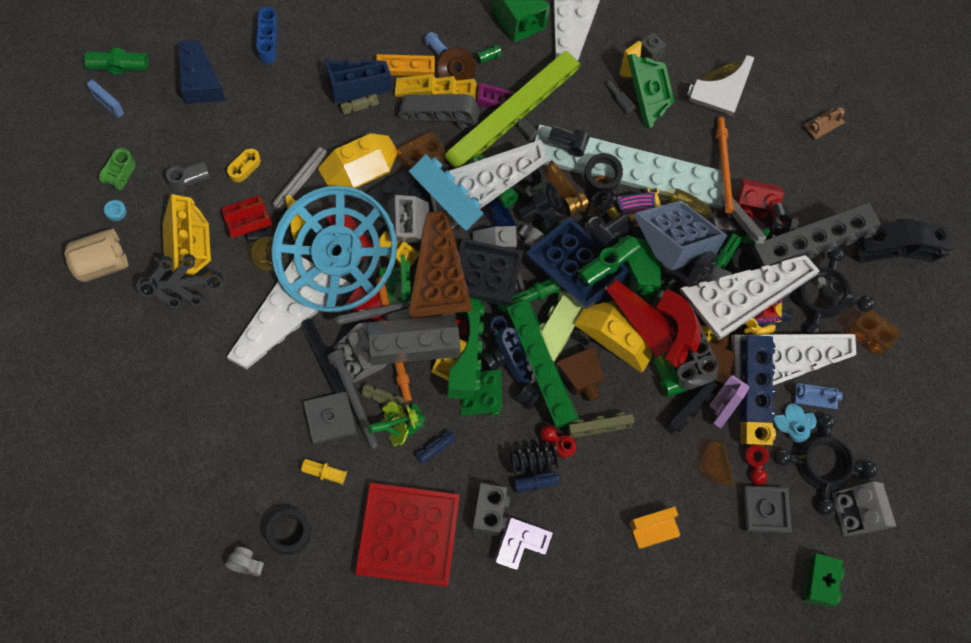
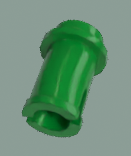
(489, 54)

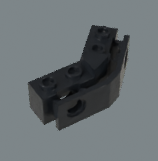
(906, 239)

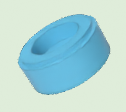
(115, 210)

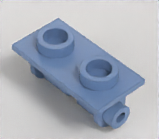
(817, 396)

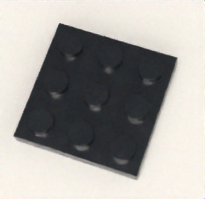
(490, 271)

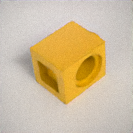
(747, 433)

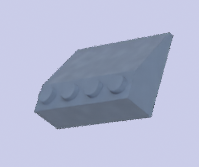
(678, 234)

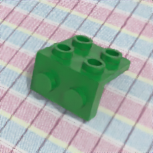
(398, 282)

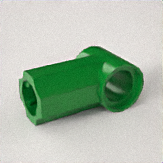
(668, 376)

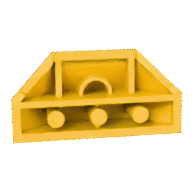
(359, 161)
(185, 233)
(614, 331)

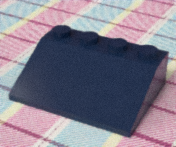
(568, 251)

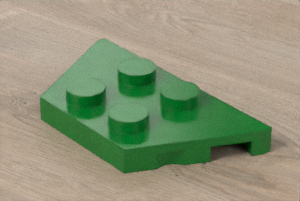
(651, 87)

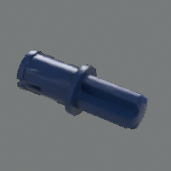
(536, 481)

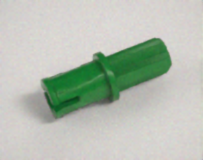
(728, 250)

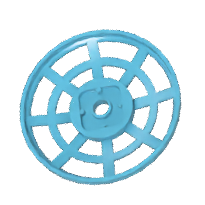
(324, 243)

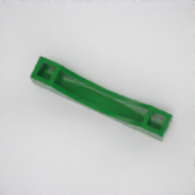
(542, 364)
(463, 373)

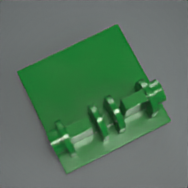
(489, 395)

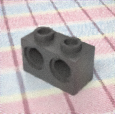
(486, 509)

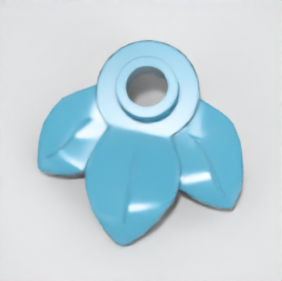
(793, 420)

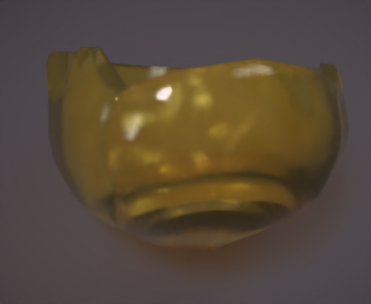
(262, 254)

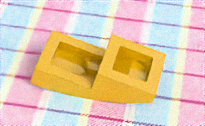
(402, 248)

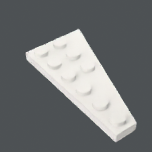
(572, 24)
(496, 173)
(279, 316)
(800, 353)

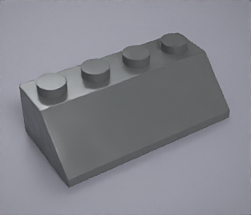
(413, 339)

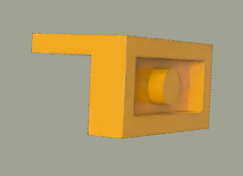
(655, 528)

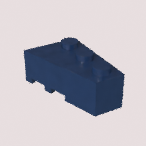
(197, 75)
(356, 79)

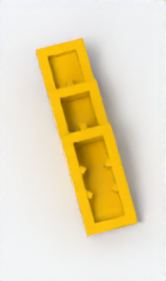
(430, 85)

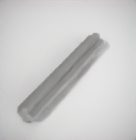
(300, 178)
(746, 223)

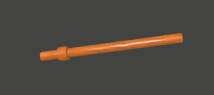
(722, 135)
(402, 378)

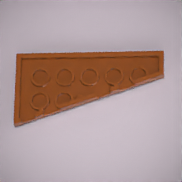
(439, 273)

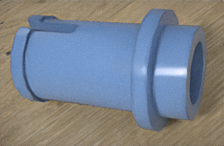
(433, 41)

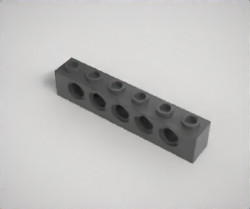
(861, 216)

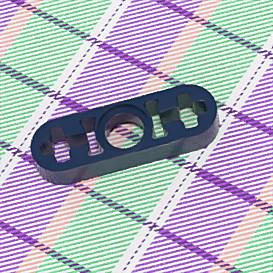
(508, 350)

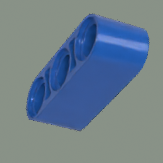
(267, 35)

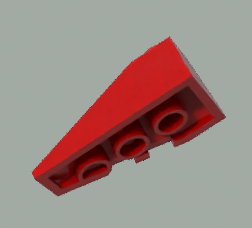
(651, 325)

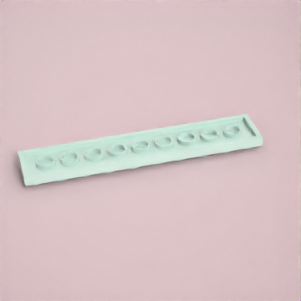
(641, 169)

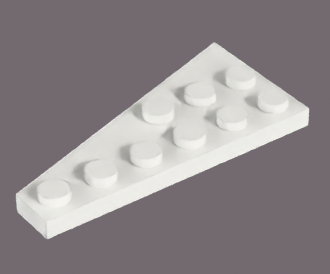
(743, 295)

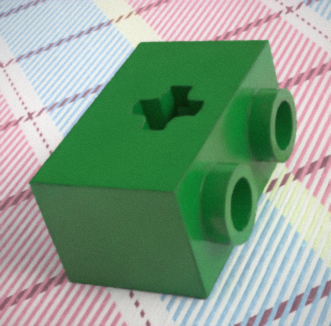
(815, 588)

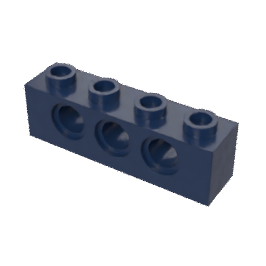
(749, 368)

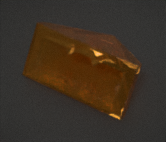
(560, 181)
(716, 464)

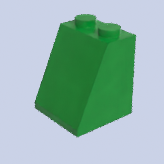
(521, 17)
(644, 272)

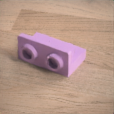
(728, 399)

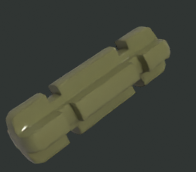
(359, 103)
(381, 395)

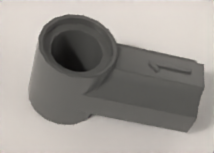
(188, 176)

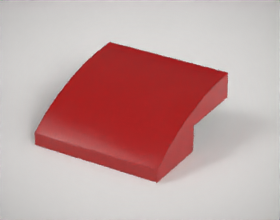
(246, 216)

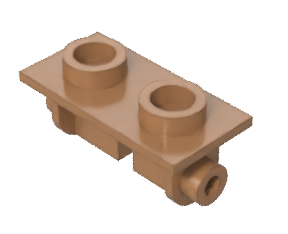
(825, 122)

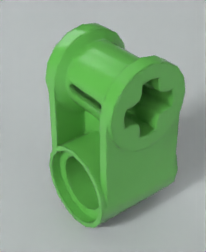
(117, 172)

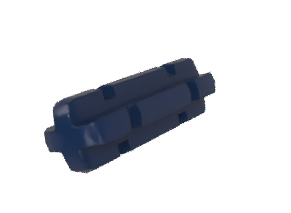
(436, 447)

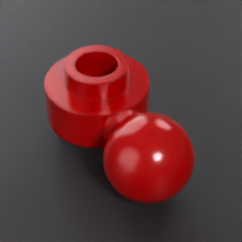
(549, 434)
(758, 475)

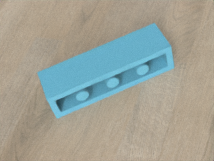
(446, 192)

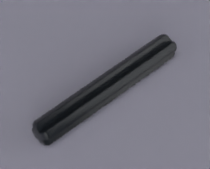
(321, 354)

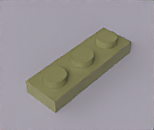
(600, 425)

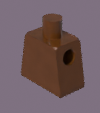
(724, 358)
(582, 373)

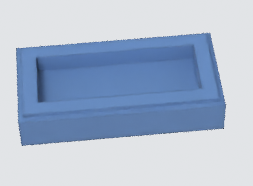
(105, 98)

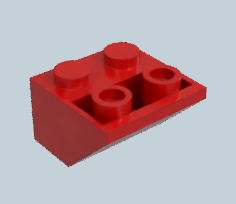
(758, 197)

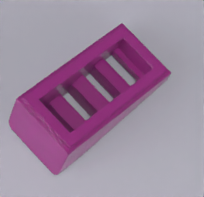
(491, 90)

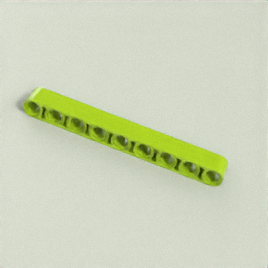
(514, 108)

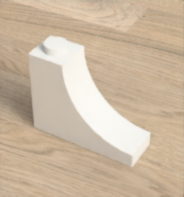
(721, 94)

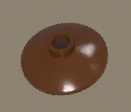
(457, 56)

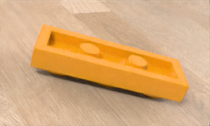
(409, 64)

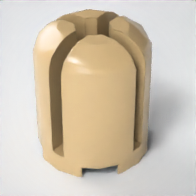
(95, 256)

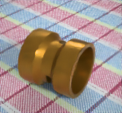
(576, 204)

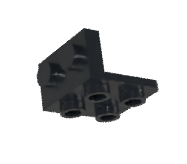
(693, 273)

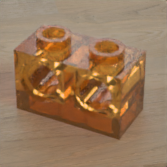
(419, 148)
(876, 328)

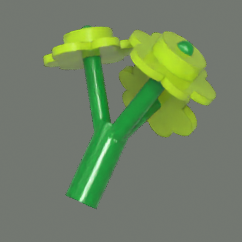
(395, 415)

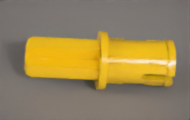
(323, 471)

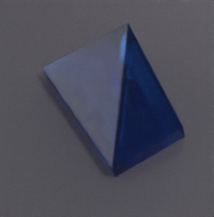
(499, 214)

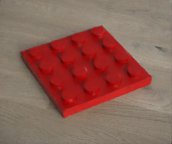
(408, 535)

